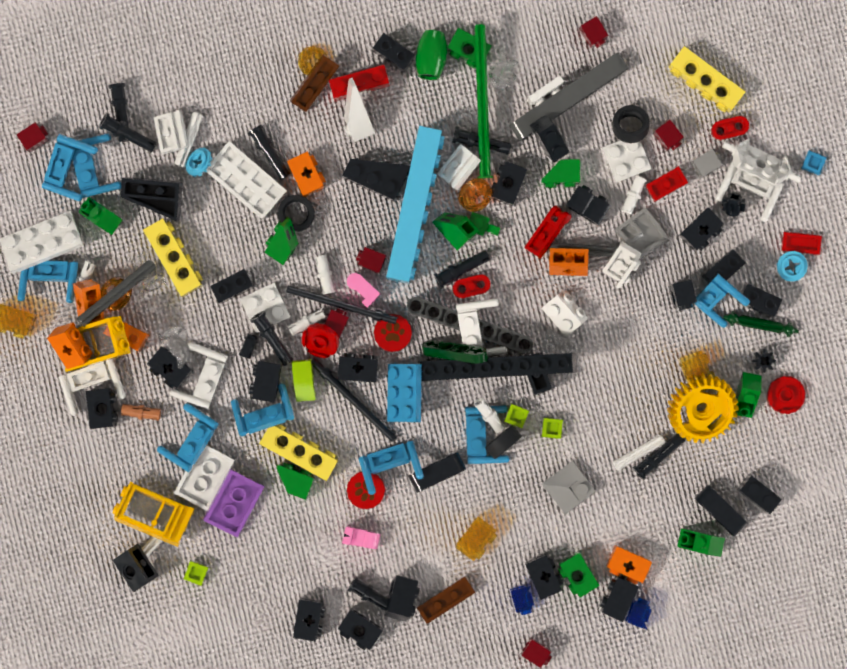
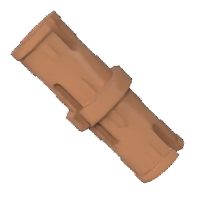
(141, 412)

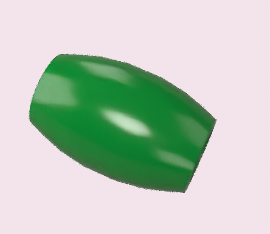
(431, 55)

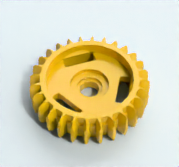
(699, 422)

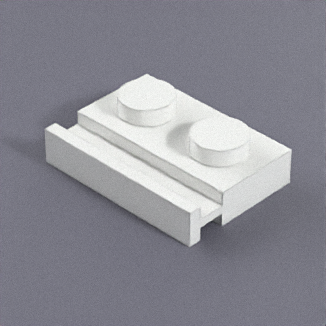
(550, 88)
(171, 132)
(459, 167)

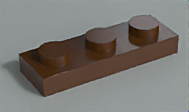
(314, 83)
(445, 600)

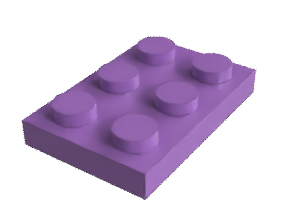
(233, 503)

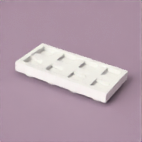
(246, 180)
(41, 242)

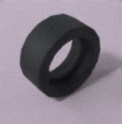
(630, 111)
(297, 198)
(503, 442)

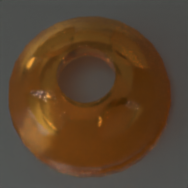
(471, 191)
(121, 302)

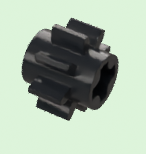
(733, 204)
(769, 361)

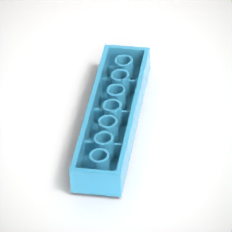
(414, 204)

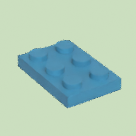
(404, 393)

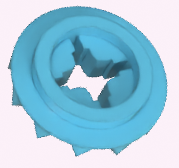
(199, 155)
(800, 268)

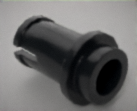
(248, 346)

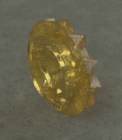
(306, 55)

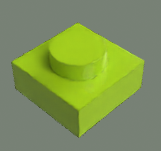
(516, 416)
(552, 428)
(196, 573)

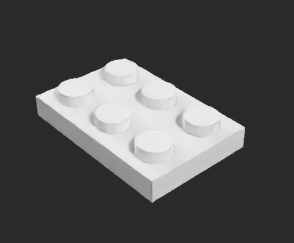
(205, 478)

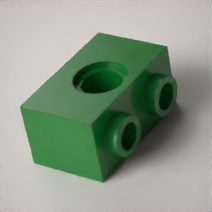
(459, 41)
(586, 583)

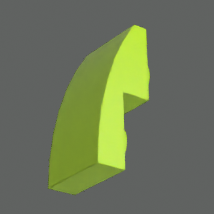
(303, 380)

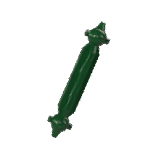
(762, 324)

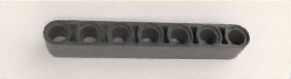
(571, 95)
(497, 330)

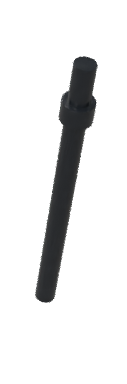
(377, 315)
(326, 374)

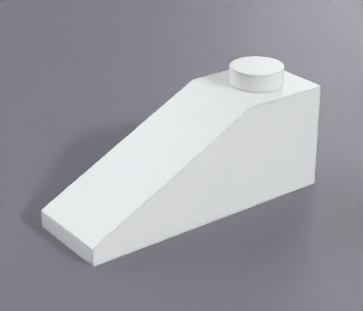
(356, 117)

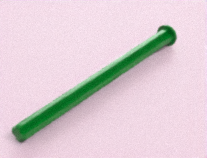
(482, 101)

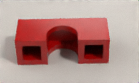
(365, 80)

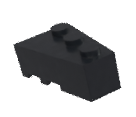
(377, 177)
(157, 195)

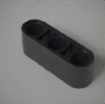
(438, 472)
(721, 510)

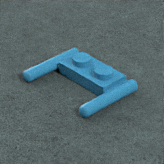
(60, 164)
(86, 170)
(50, 271)
(713, 294)
(264, 417)
(477, 437)
(195, 441)
(389, 459)

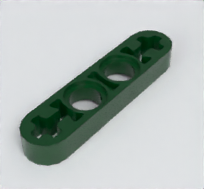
(454, 351)

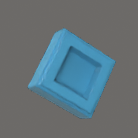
(813, 162)

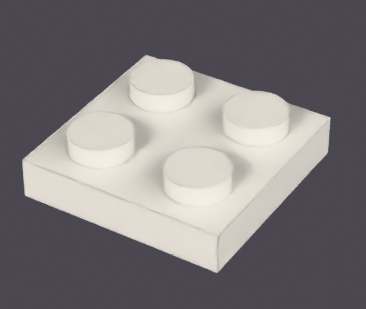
(626, 160)
(267, 300)

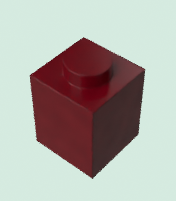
(594, 33)
(668, 136)
(33, 137)
(371, 260)
(337, 321)
(536, 653)

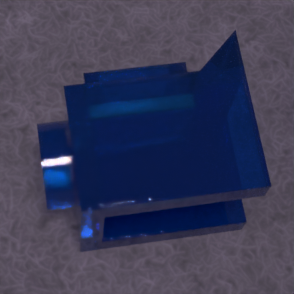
(522, 599)
(639, 613)

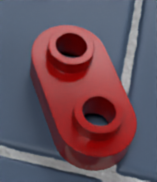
(729, 128)
(471, 286)

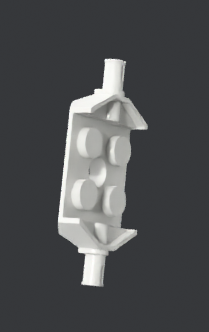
(773, 169)

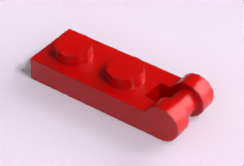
(547, 231)

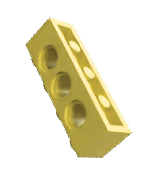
(717, 80)
(154, 234)
(270, 441)

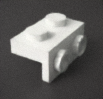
(622, 263)
(565, 313)

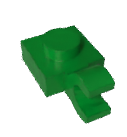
(481, 223)

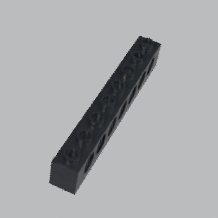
(500, 367)

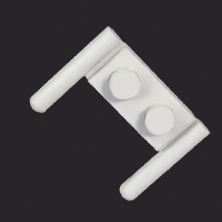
(753, 185)
(470, 324)
(88, 377)
(208, 378)

